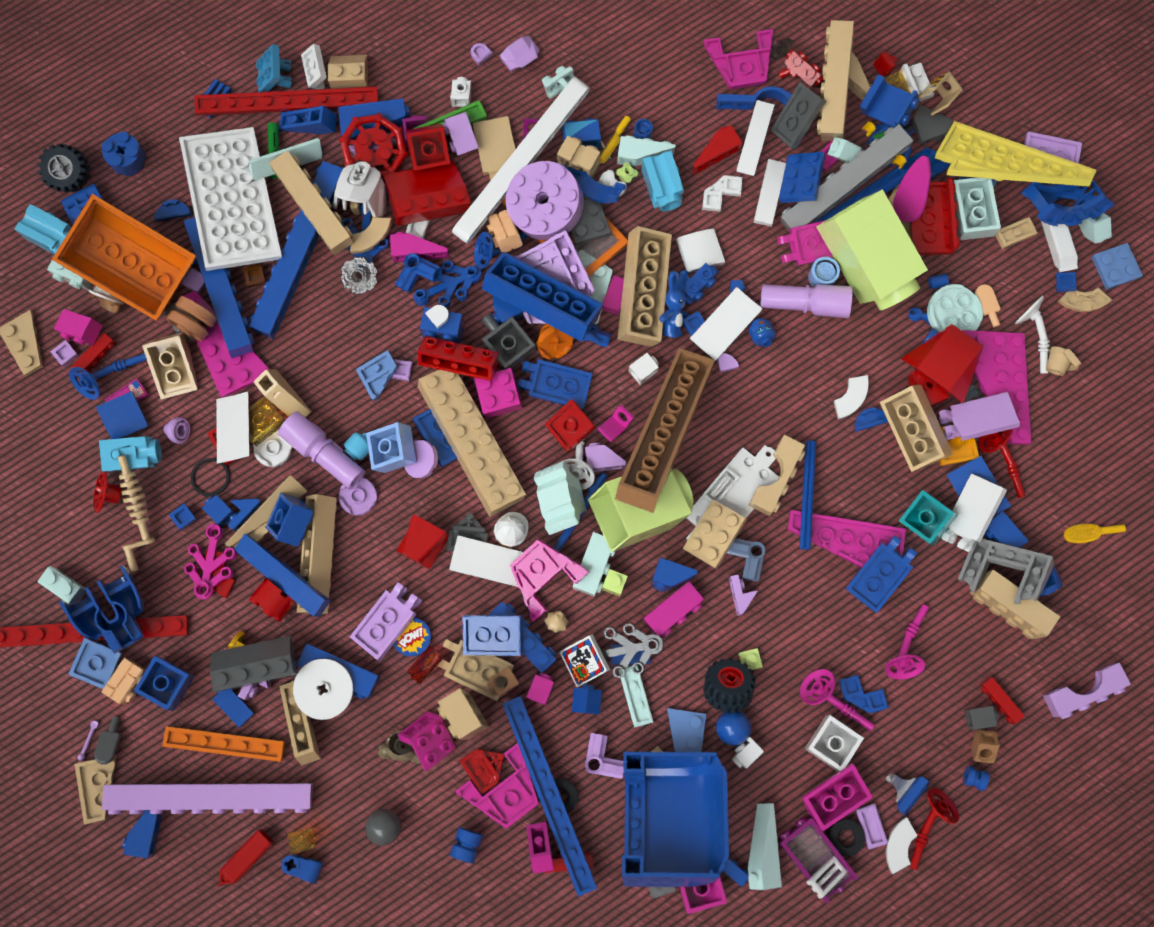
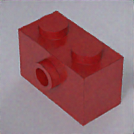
(934, 393)

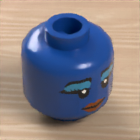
(762, 332)

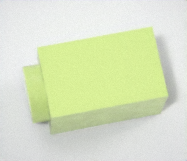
(874, 251)

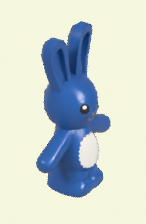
(675, 300)

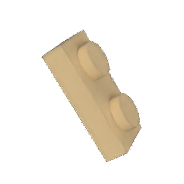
(1016, 233)

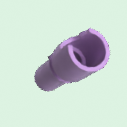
(820, 300)
(312, 442)

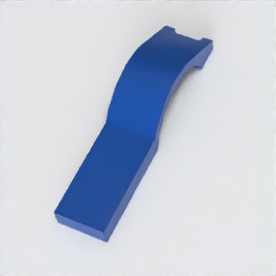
(747, 102)
(595, 190)

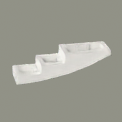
(755, 138)
(769, 192)

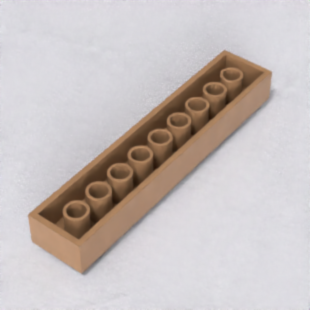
(664, 431)

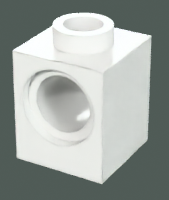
(644, 368)

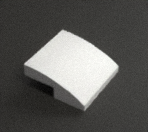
(699, 249)

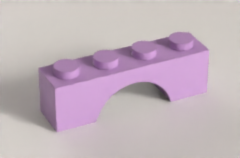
(1107, 681)

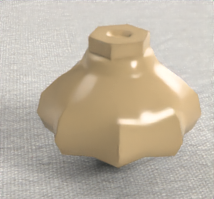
(556, 621)

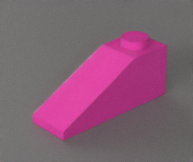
(406, 243)

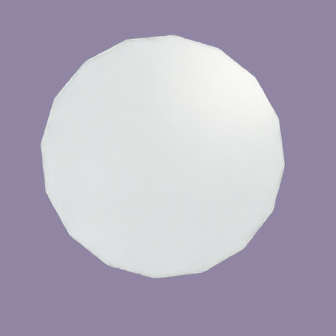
(273, 451)

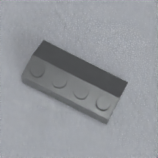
(252, 664)

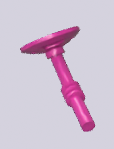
(903, 661)
(823, 694)

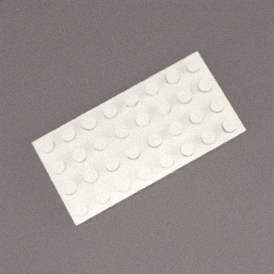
(227, 202)

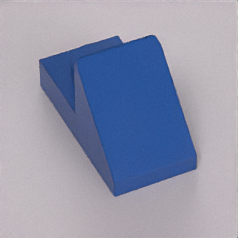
(247, 507)

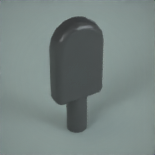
(108, 743)

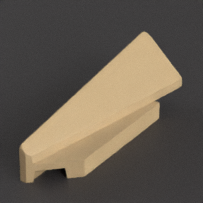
(257, 522)

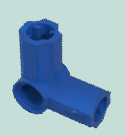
(410, 274)

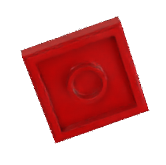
(570, 425)

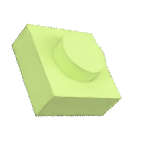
(751, 658)

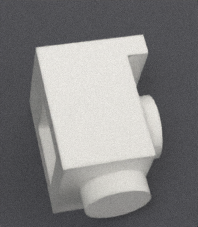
(461, 92)
(746, 753)

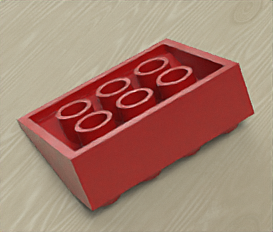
(426, 194)

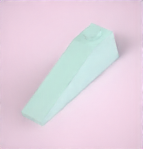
(764, 855)

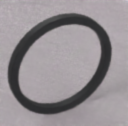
(215, 493)

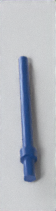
(592, 489)

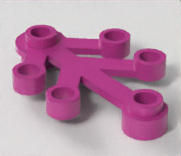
(209, 564)

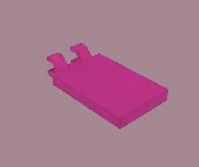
(805, 244)

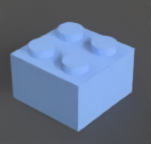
(391, 447)

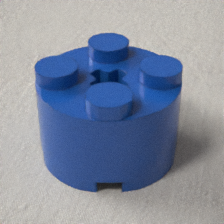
(123, 154)

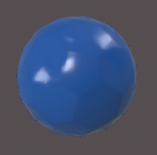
(733, 728)

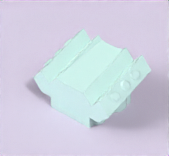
(559, 497)

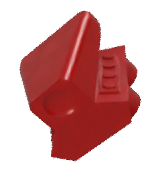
(422, 542)

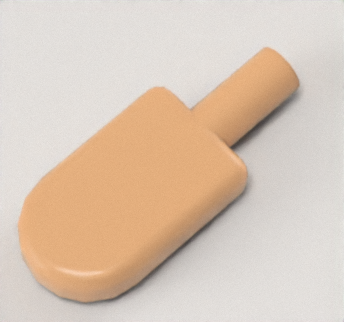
(989, 303)

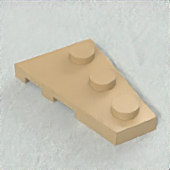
(90, 781)

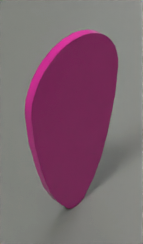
(913, 191)

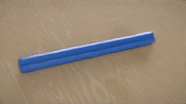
(808, 495)

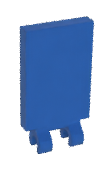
(555, 383)
(881, 575)

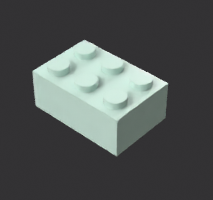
(976, 208)

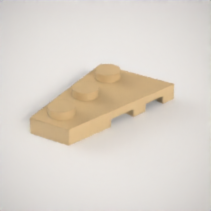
(22, 342)

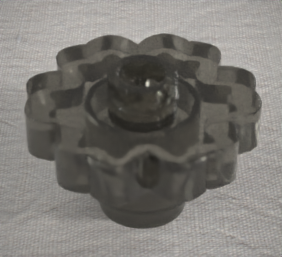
(368, 271)

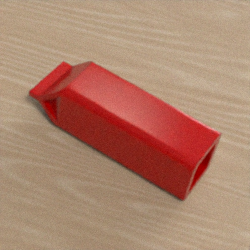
(245, 858)

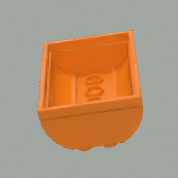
(124, 258)

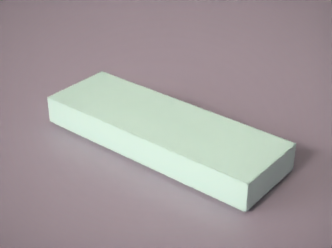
(636, 697)

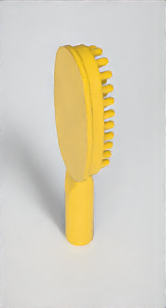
(613, 142)
(1089, 532)

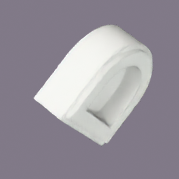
(438, 315)

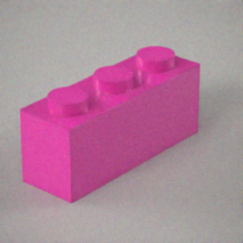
(674, 610)

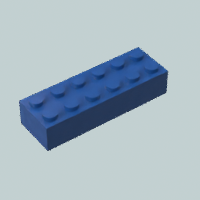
(542, 296)

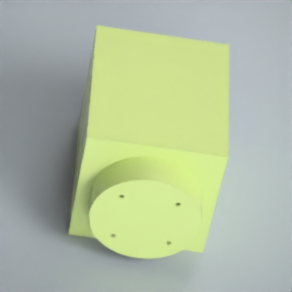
(628, 524)

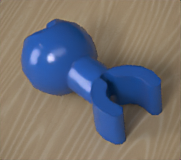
(917, 315)

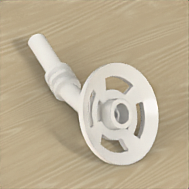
(1034, 314)
(580, 466)

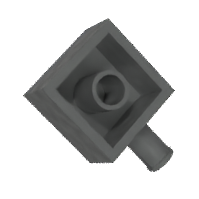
(509, 342)

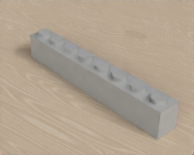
(849, 178)

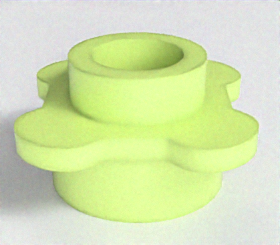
(624, 176)

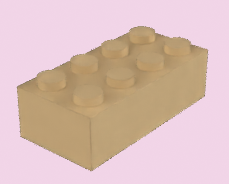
(916, 428)
(1029, 616)

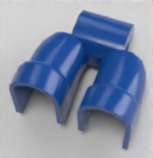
(93, 623)

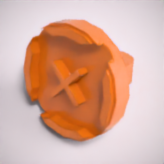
(553, 342)

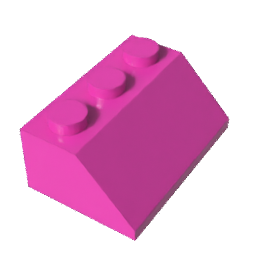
(836, 797)
(703, 897)

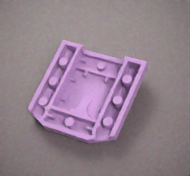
(561, 261)

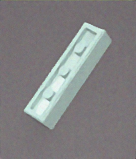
(305, 152)

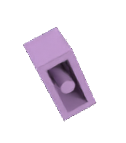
(460, 133)

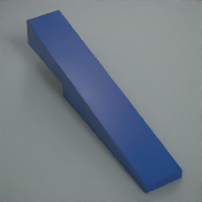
(283, 576)

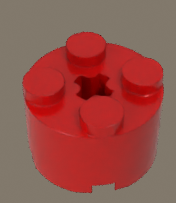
(272, 600)

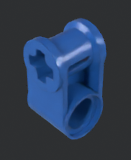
(306, 868)

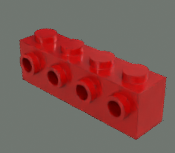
(458, 358)

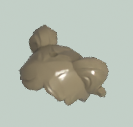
(394, 750)

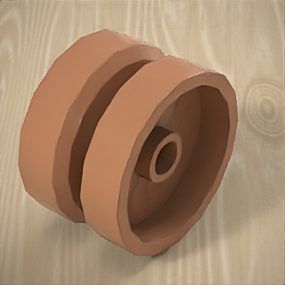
(191, 318)

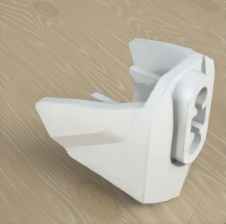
(362, 188)

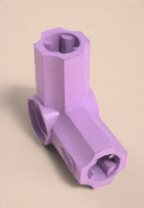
(596, 750)

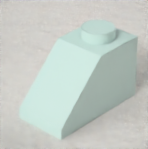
(1097, 229)

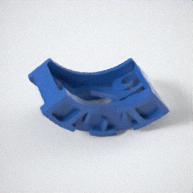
(1045, 195)

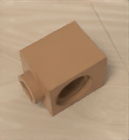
(511, 681)
(985, 746)

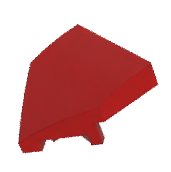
(483, 768)

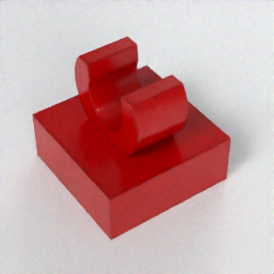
(885, 64)

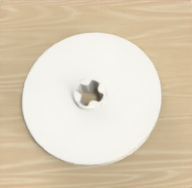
(309, 696)

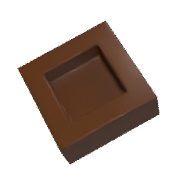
(254, 275)

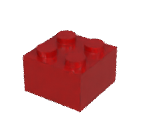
(427, 147)

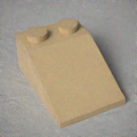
(171, 365)

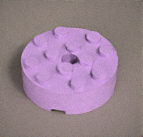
(534, 185)

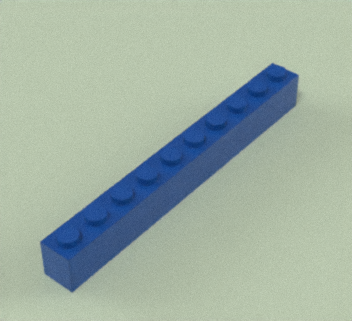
(295, 256)

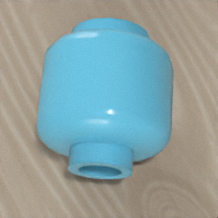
(357, 446)

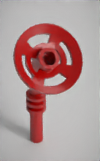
(999, 442)
(938, 809)

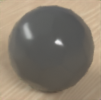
(383, 827)

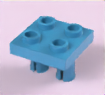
(269, 70)

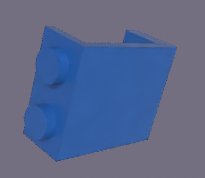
(889, 103)

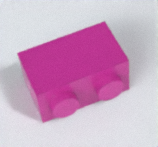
(78, 327)
(541, 689)
(539, 847)

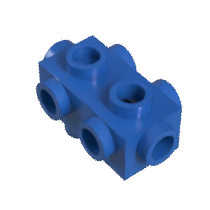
(699, 282)

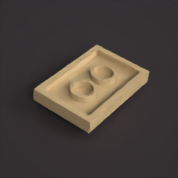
(714, 534)

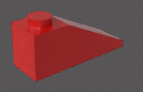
(721, 146)

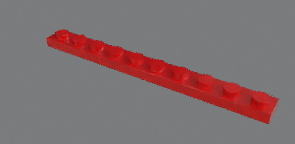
(282, 100)
(66, 633)

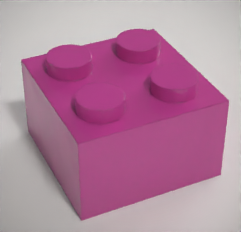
(499, 395)

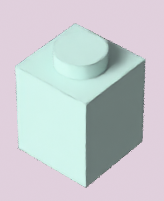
(843, 150)

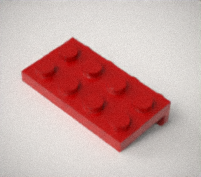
(937, 226)

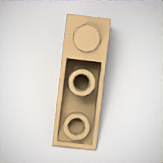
(280, 393)

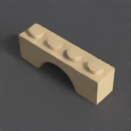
(787, 454)

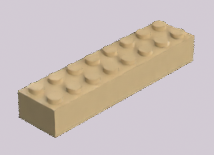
(471, 441)

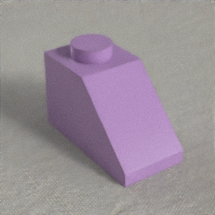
(602, 458)

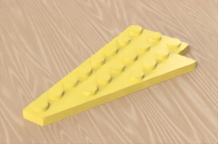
(993, 157)

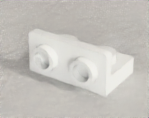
(314, 67)
(916, 79)

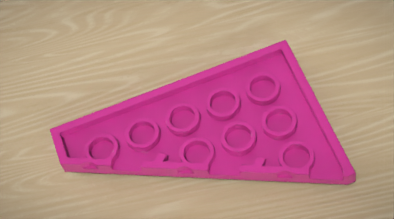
(1004, 370)

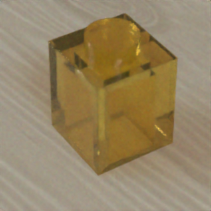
(301, 840)

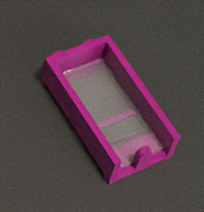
(810, 850)

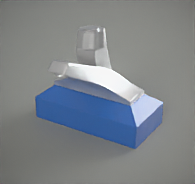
(907, 791)

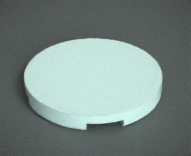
(954, 306)

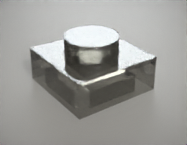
(781, 48)

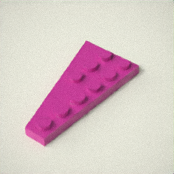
(227, 372)
(846, 537)

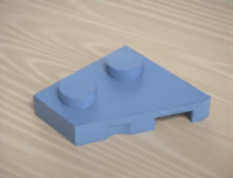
(377, 373)

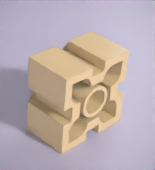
(578, 156)

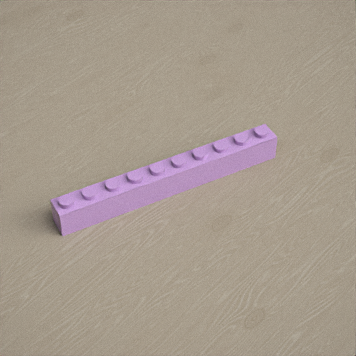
(207, 797)

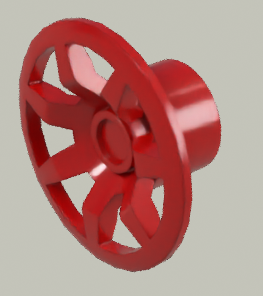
(107, 492)

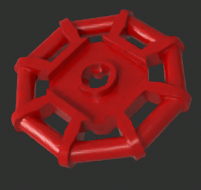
(375, 136)

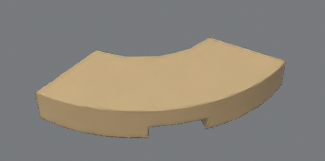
(371, 236)
(1085, 301)

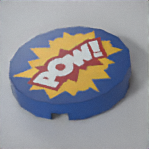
(414, 639)

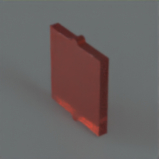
(425, 664)

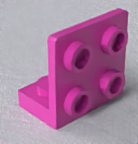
(429, 739)

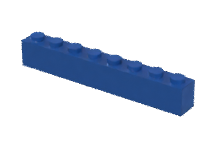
(223, 300)

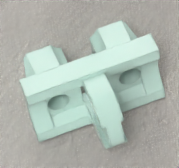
(563, 77)

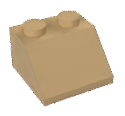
(348, 71)

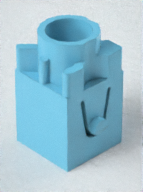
(663, 181)
(42, 229)
(139, 452)

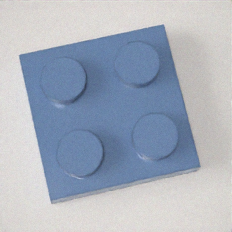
(1116, 266)
(95, 663)

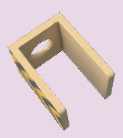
(947, 95)

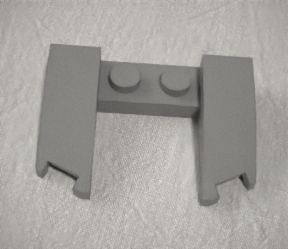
(1035, 564)

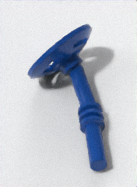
(487, 250)
(88, 379)

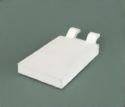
(974, 511)

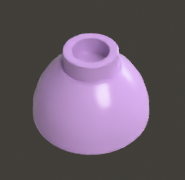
(177, 430)

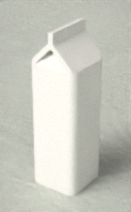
(1061, 246)

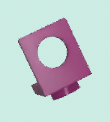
(615, 424)

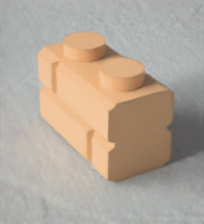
(504, 230)
(124, 681)

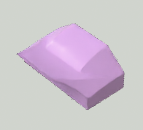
(520, 53)

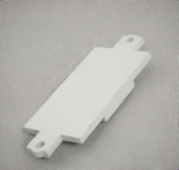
(737, 484)

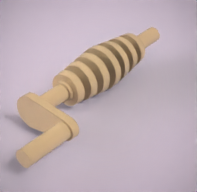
(138, 511)

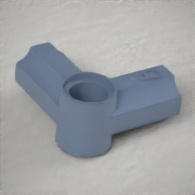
(753, 563)

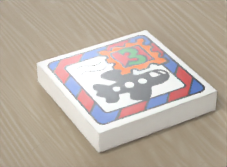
(584, 660)

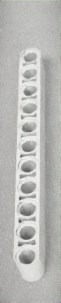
(524, 155)

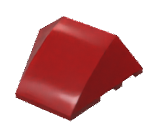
(947, 360)

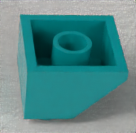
(928, 518)

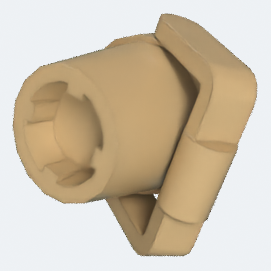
(1061, 360)

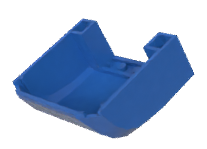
(674, 819)

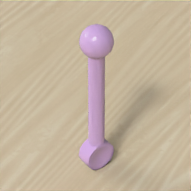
(94, 725)

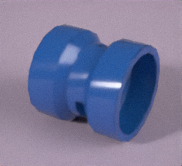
(645, 127)
(976, 778)

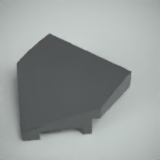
(930, 126)
(466, 528)

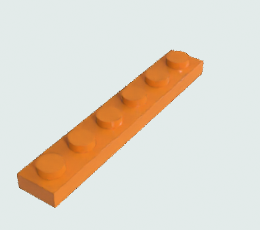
(223, 744)

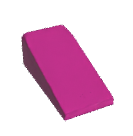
(613, 297)

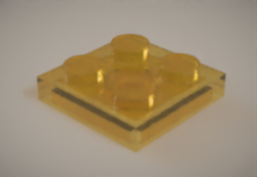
(263, 420)

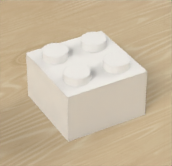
(834, 743)

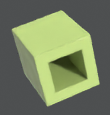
(614, 582)

